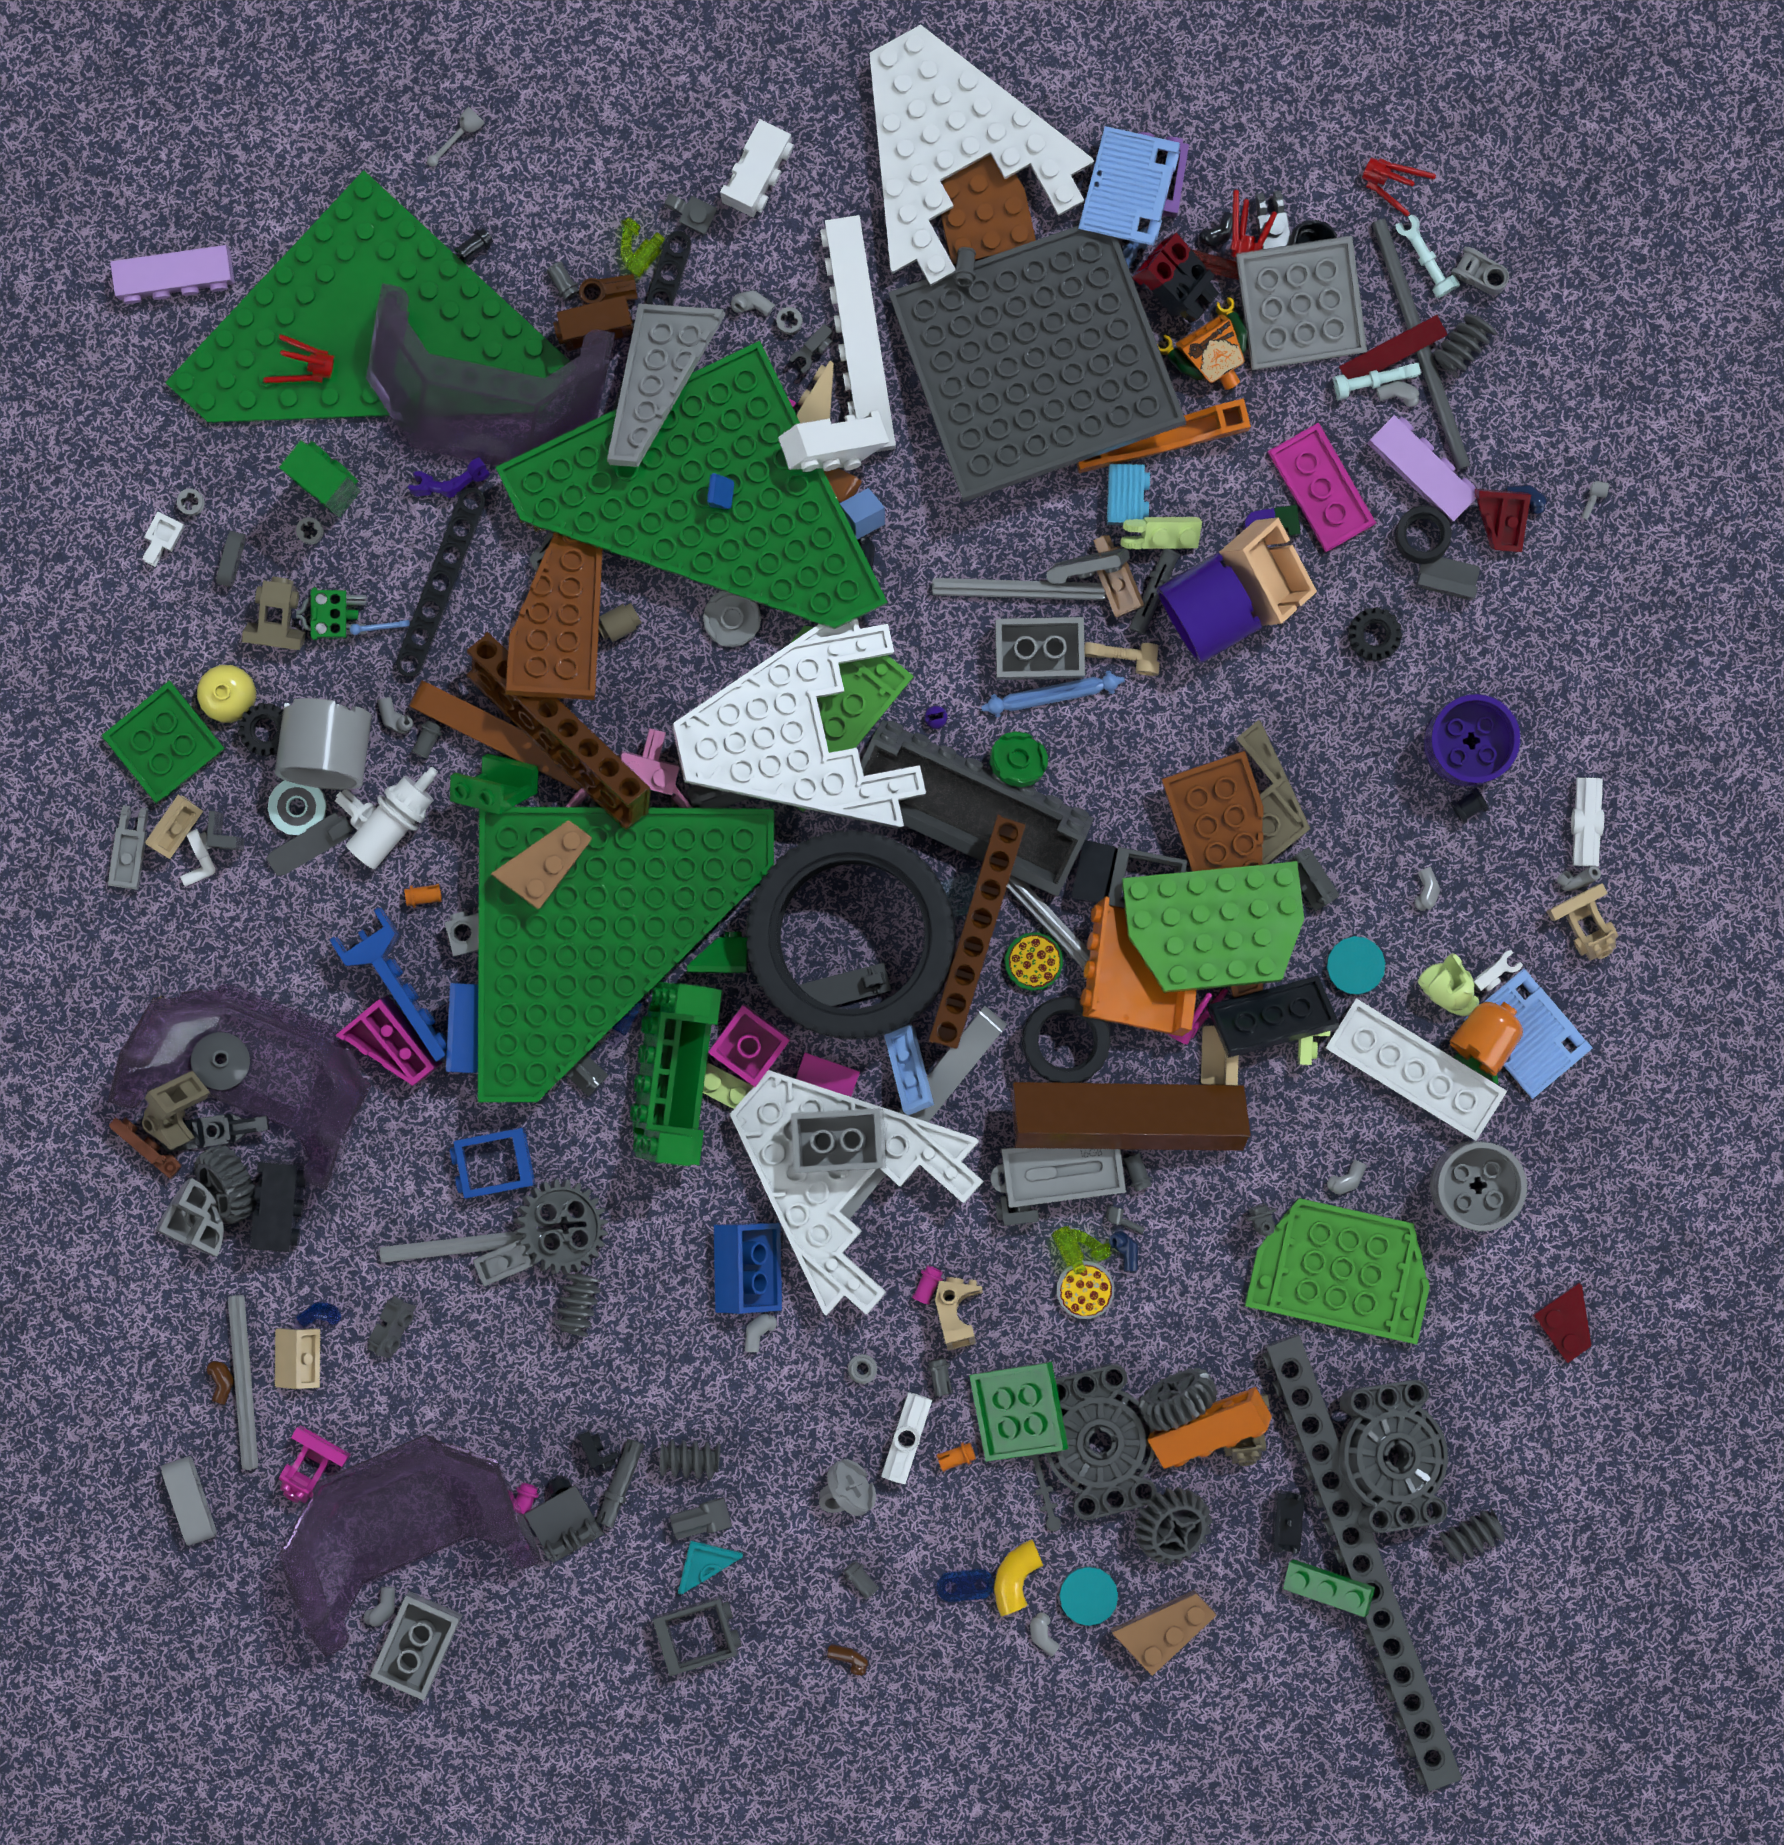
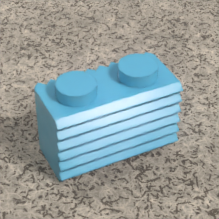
(1126, 493)

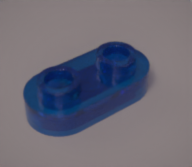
(965, 1584)

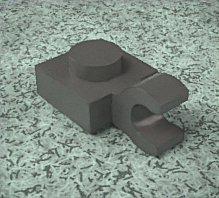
(695, 214)
(818, 342)

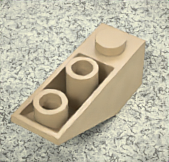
(817, 403)

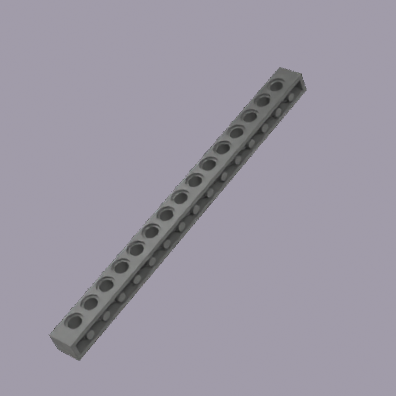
(1444, 1769)

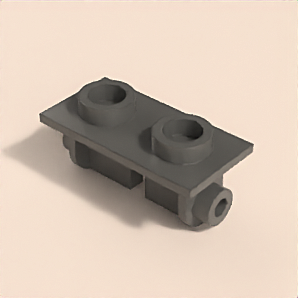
(712, 798)
(1314, 880)
(587, 1075)
(1262, 1219)
(386, 1340)

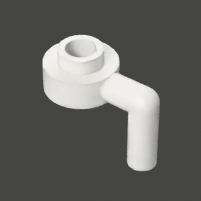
(198, 844)

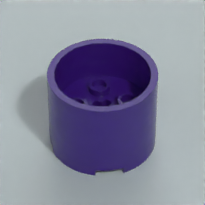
(1208, 608)
(1485, 721)

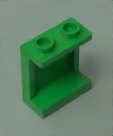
(498, 787)

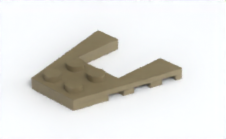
(1282, 813)

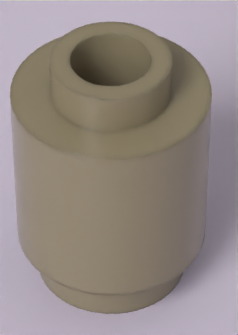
(619, 622)

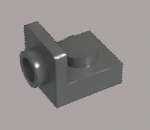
(1021, 1214)

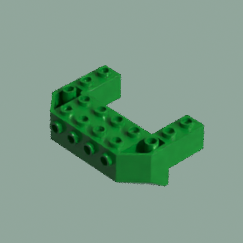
(673, 1073)

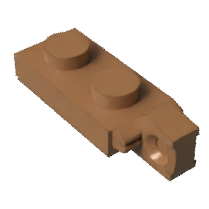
(1118, 585)

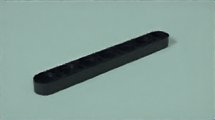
(661, 285)
(440, 567)

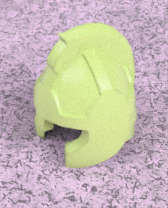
(1450, 986)

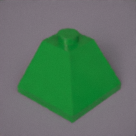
(723, 955)

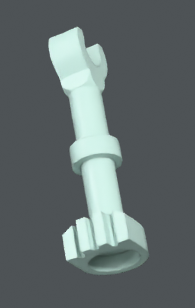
(1442, 285)
(1374, 379)

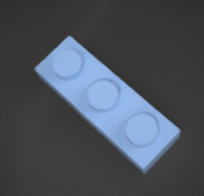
(909, 1070)

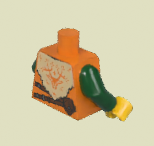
(1212, 349)

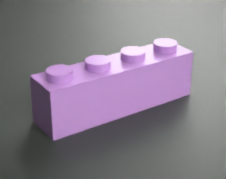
(172, 273)
(1422, 468)

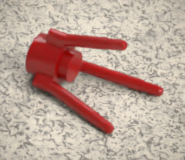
(1380, 170)
(1241, 241)
(318, 362)

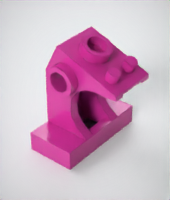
(299, 1486)

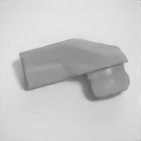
(751, 300)
(1399, 389)
(392, 719)
(1580, 880)
(1430, 891)
(1349, 1181)
(757, 1328)
(384, 1610)
(1040, 1636)

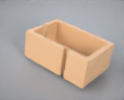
(1270, 575)

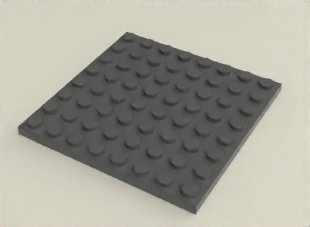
(1037, 360)

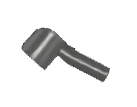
(1115, 1216)

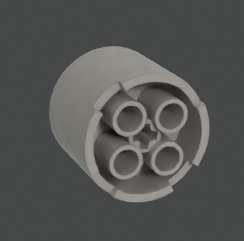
(323, 744)
(1498, 1199)

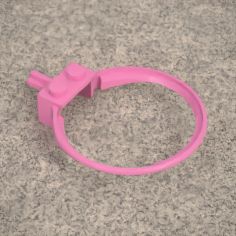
(655, 773)

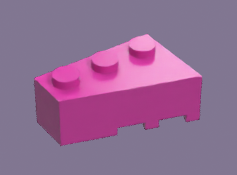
(391, 1041)

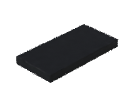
(1273, 1016)

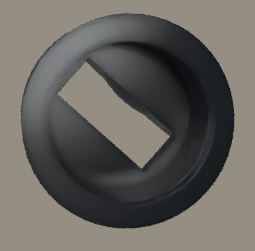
(558, 1485)

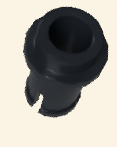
(474, 245)

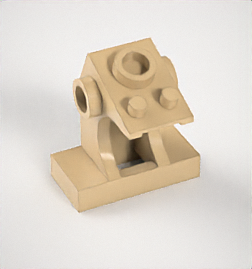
(1598, 944)
(954, 1330)

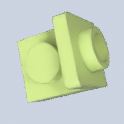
(1308, 1049)

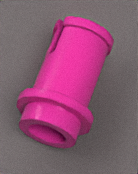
(927, 1284)
(526, 1497)

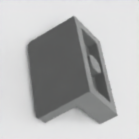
(1449, 578)
(216, 839)

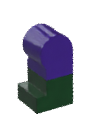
(1288, 516)

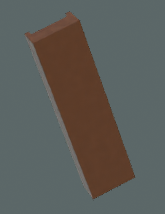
(562, 737)
(977, 932)
(1129, 1116)

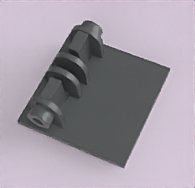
(563, 1524)

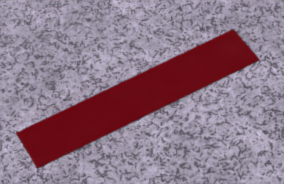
(1395, 348)

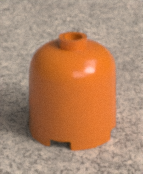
(1488, 1036)

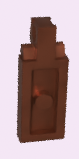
(147, 1148)

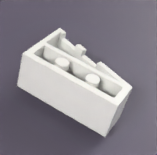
(833, 445)

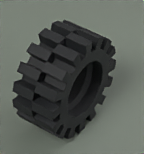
(1387, 621)
(248, 725)

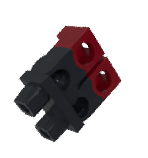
(1177, 278)

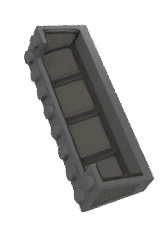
(965, 802)

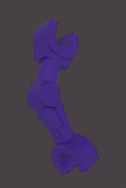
(475, 471)

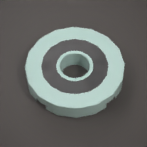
(279, 807)

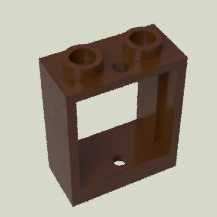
(607, 315)

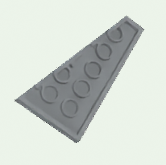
(658, 365)

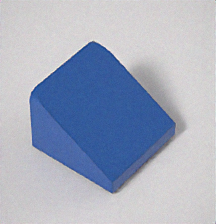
(720, 492)

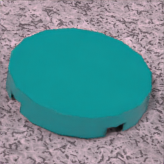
(1355, 965)
(1088, 1595)

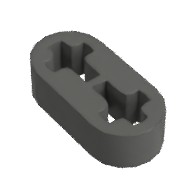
(231, 558)

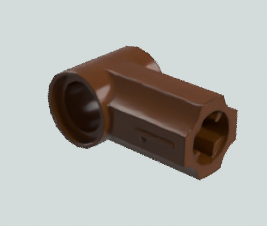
(609, 288)

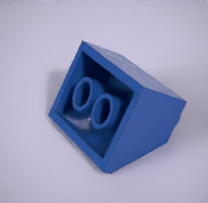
(462, 1029)
(747, 1267)

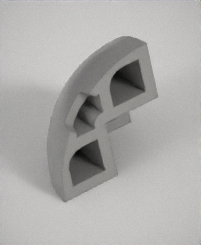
(193, 1219)

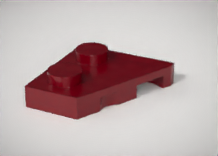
(1504, 517)
(1566, 1323)

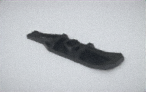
(229, 1130)

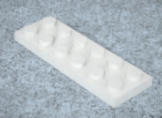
(1416, 1069)

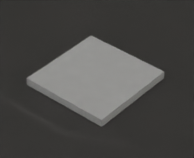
(1301, 302)

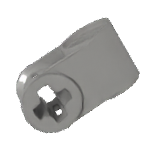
(1479, 270)

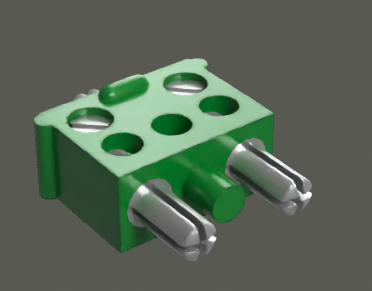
(321, 613)

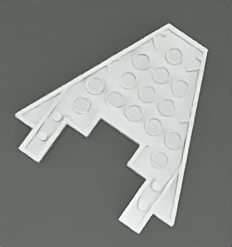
(937, 120)
(769, 737)
(812, 1201)

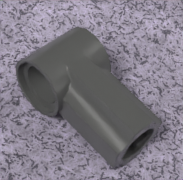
(708, 1517)

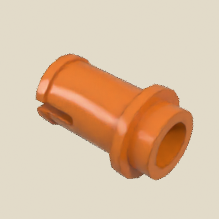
(422, 895)
(956, 1456)

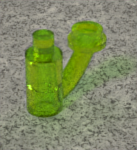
(645, 254)
(1067, 1244)

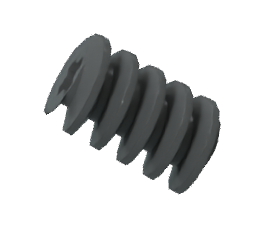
(1463, 343)
(578, 1303)
(689, 1459)
(1472, 1536)

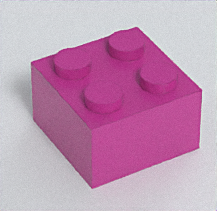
(749, 1045)

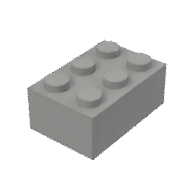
(1040, 648)
(838, 1140)
(416, 1645)

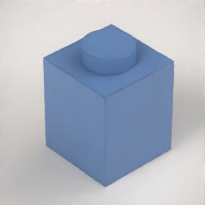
(864, 513)

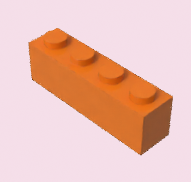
(1220, 1426)

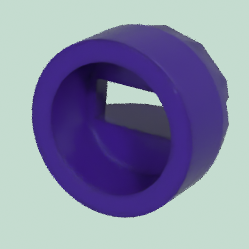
(937, 723)

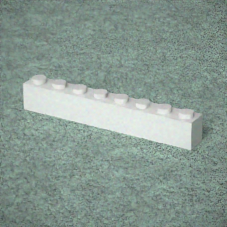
(857, 321)

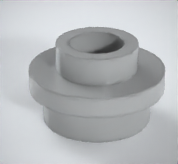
(862, 1378)

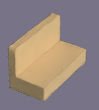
(174, 826)
(1215, 1065)
(297, 1358)

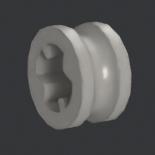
(781, 324)
(196, 509)
(317, 526)

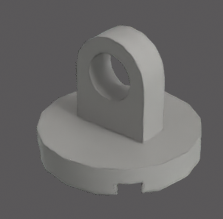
(848, 1488)

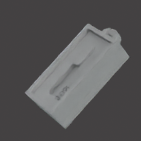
(1057, 1174)

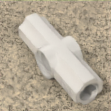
(1587, 822)
(900, 1456)

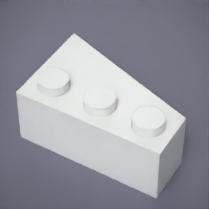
(757, 169)

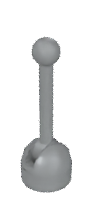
(469, 122)

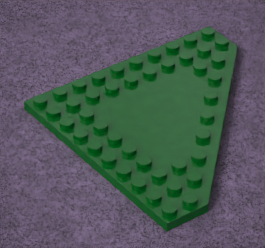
(329, 299)
(776, 543)
(603, 934)

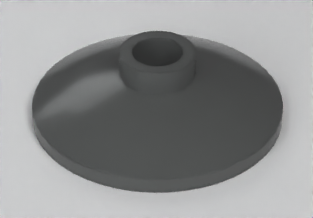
(217, 1075)

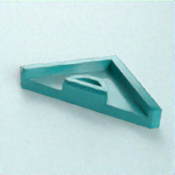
(704, 1562)

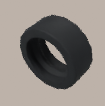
(1432, 514)

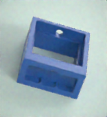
(522, 1155)

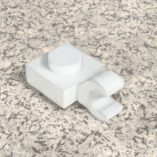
(163, 534)
(1490, 977)

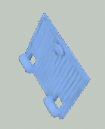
(1128, 185)
(1539, 1054)

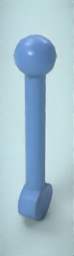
(355, 629)

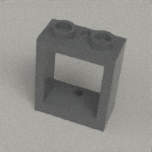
(1120, 868)
(668, 1646)

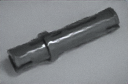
(1168, 558)
(622, 1477)

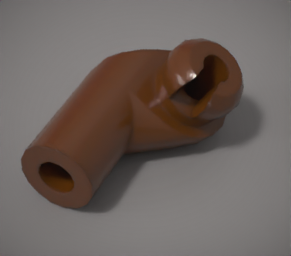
(223, 1380)
(849, 1655)

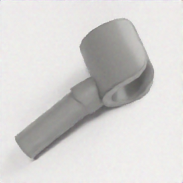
(1597, 489)

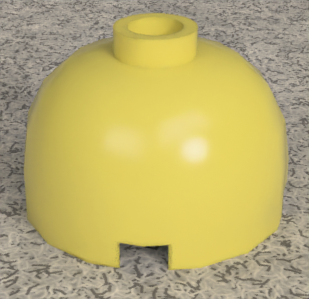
(226, 693)

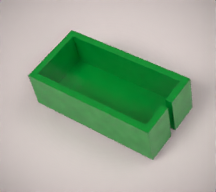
(321, 476)

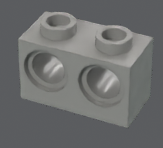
(463, 947)

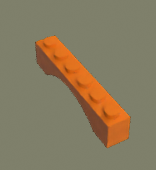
(1200, 427)

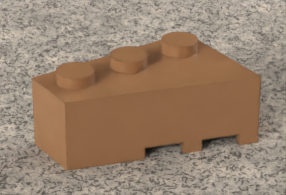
(543, 864)
(1164, 1630)

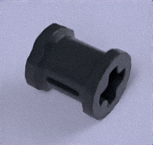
(1469, 805)

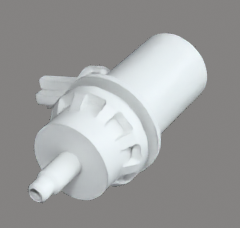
(385, 826)

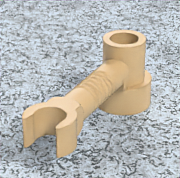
(1145, 658)

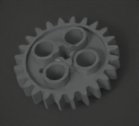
(564, 1252)

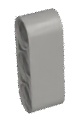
(189, 1501)

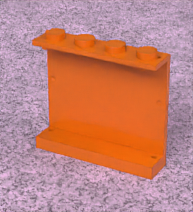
(1122, 986)

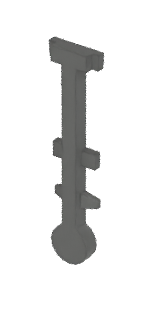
(1053, 1522)

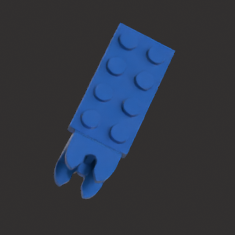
(375, 951)

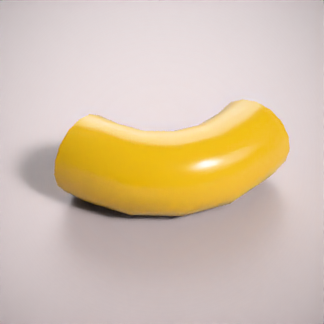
(1011, 1577)

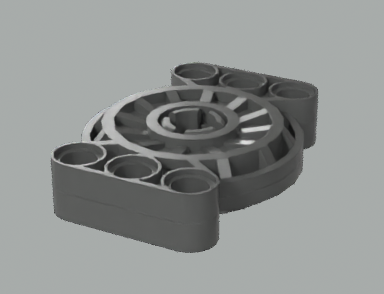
(1420, 1461)
(1115, 1466)

